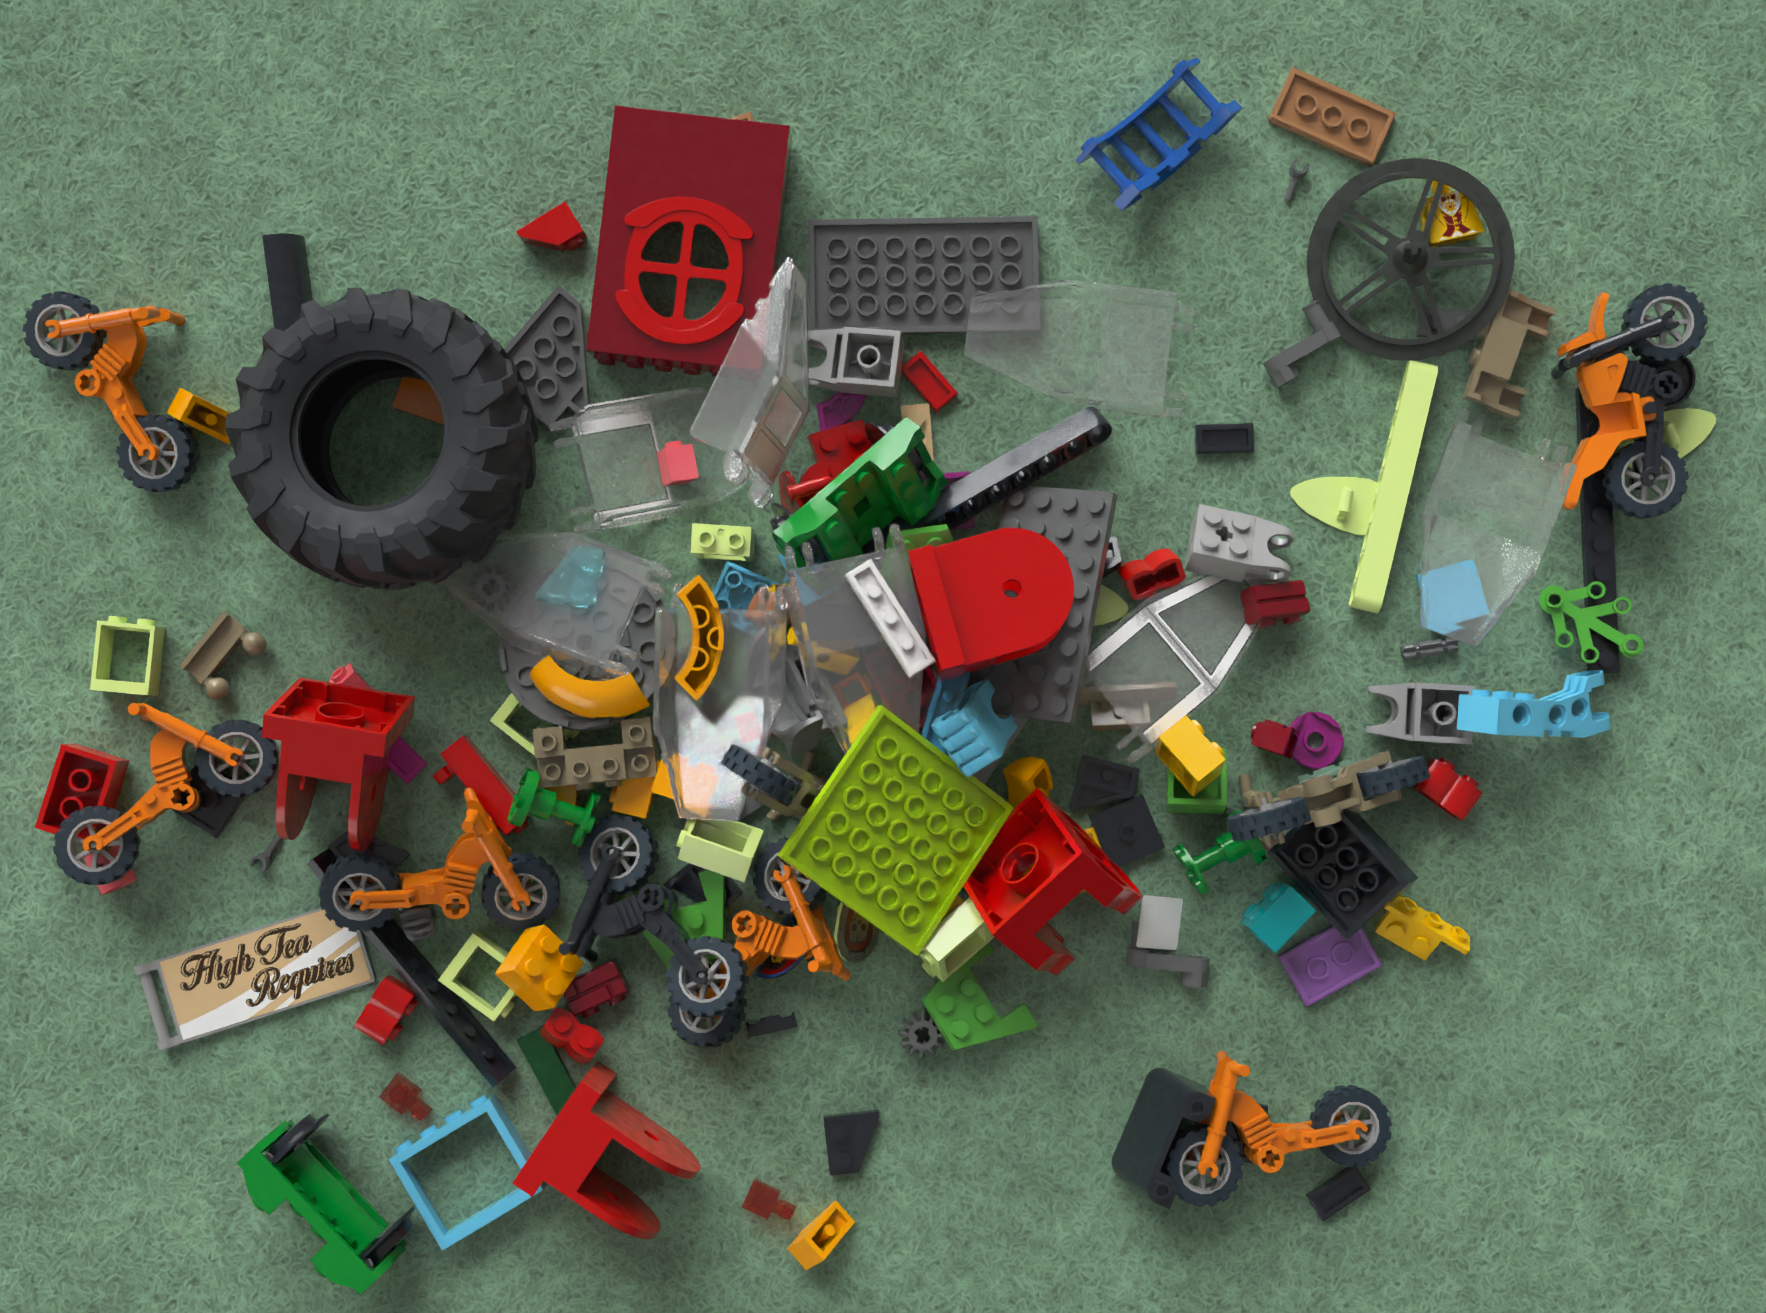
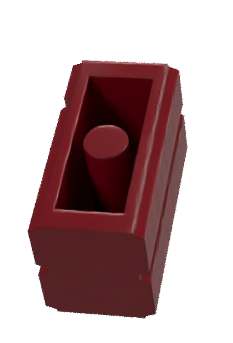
(1275, 602)
(597, 987)

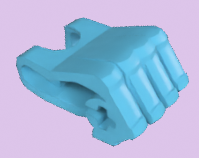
(972, 729)

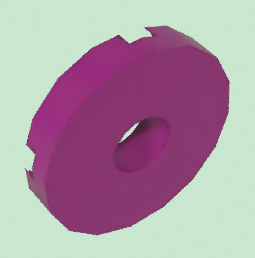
(1331, 743)

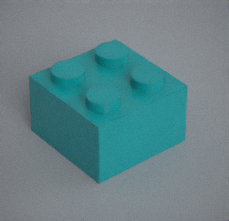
(1276, 915)

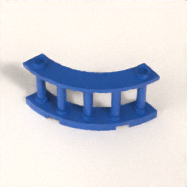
(1171, 158)

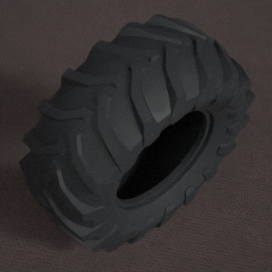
(306, 382)

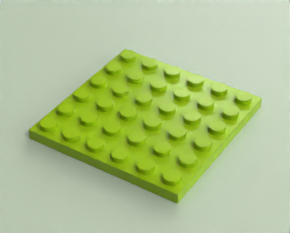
(896, 831)

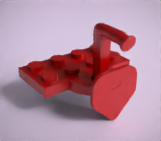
(833, 452)

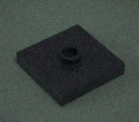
(1127, 831)

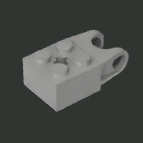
(847, 360)
(1236, 546)
(1415, 712)

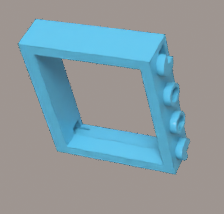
(431, 1135)

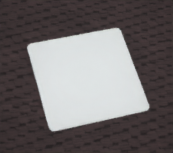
(1159, 922)

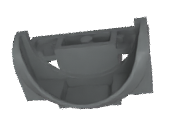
(799, 718)

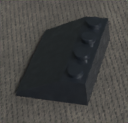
(1343, 870)

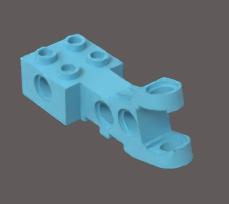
(1559, 713)

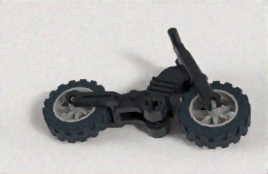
(649, 913)

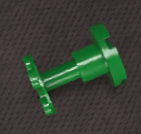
(543, 804)
(1224, 850)

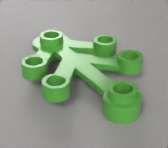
(1586, 619)

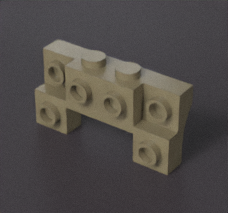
(1498, 351)
(596, 764)

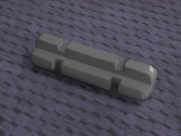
(1429, 648)

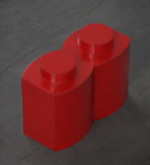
(1156, 571)
(1448, 790)
(386, 1010)
(566, 1032)

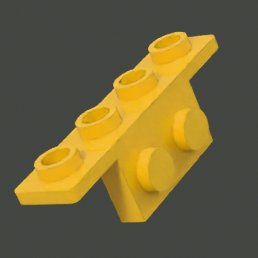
(1419, 929)

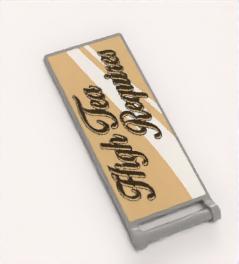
(254, 975)

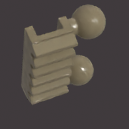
(214, 650)

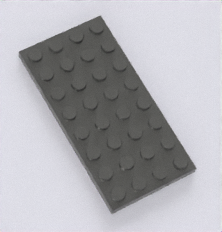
(915, 270)
(1051, 680)

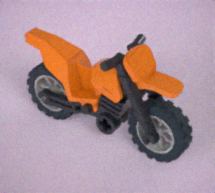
(1630, 399)

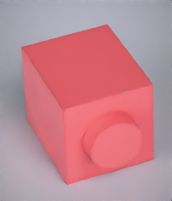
(677, 464)

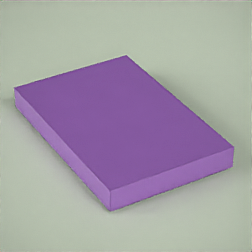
(1328, 963)

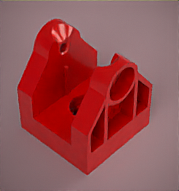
(1064, 865)

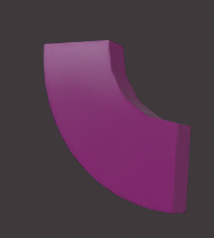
(839, 409)

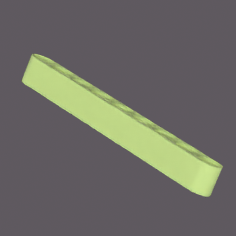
(1394, 488)

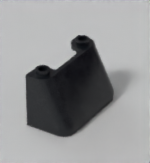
(1152, 1127)

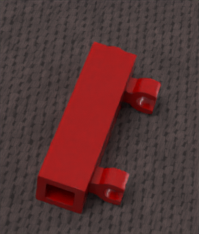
(478, 773)

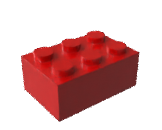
(80, 780)

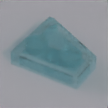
(575, 578)

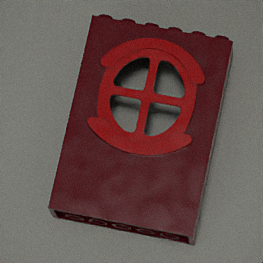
(694, 174)

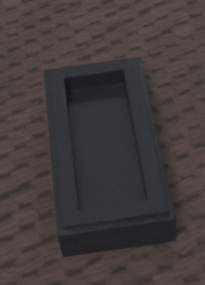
(1224, 438)
(1338, 1192)

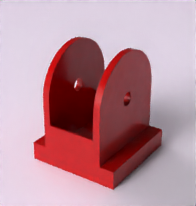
(965, 601)
(338, 737)
(579, 1137)

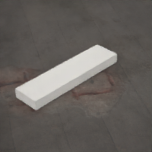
(889, 618)

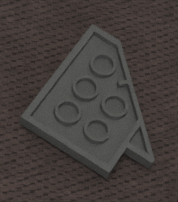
(553, 357)

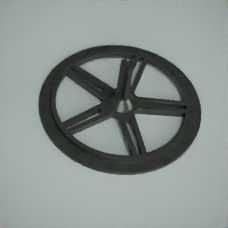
(1411, 259)

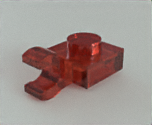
(402, 1095)
(763, 1200)

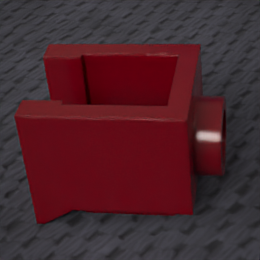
(1274, 738)

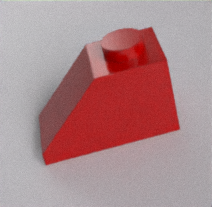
(554, 230)

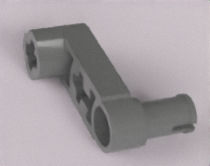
(1281, 365)
(1193, 967)

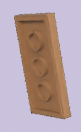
(1331, 117)

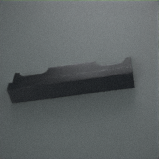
(771, 1024)

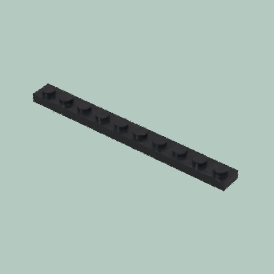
(1597, 545)
(435, 996)

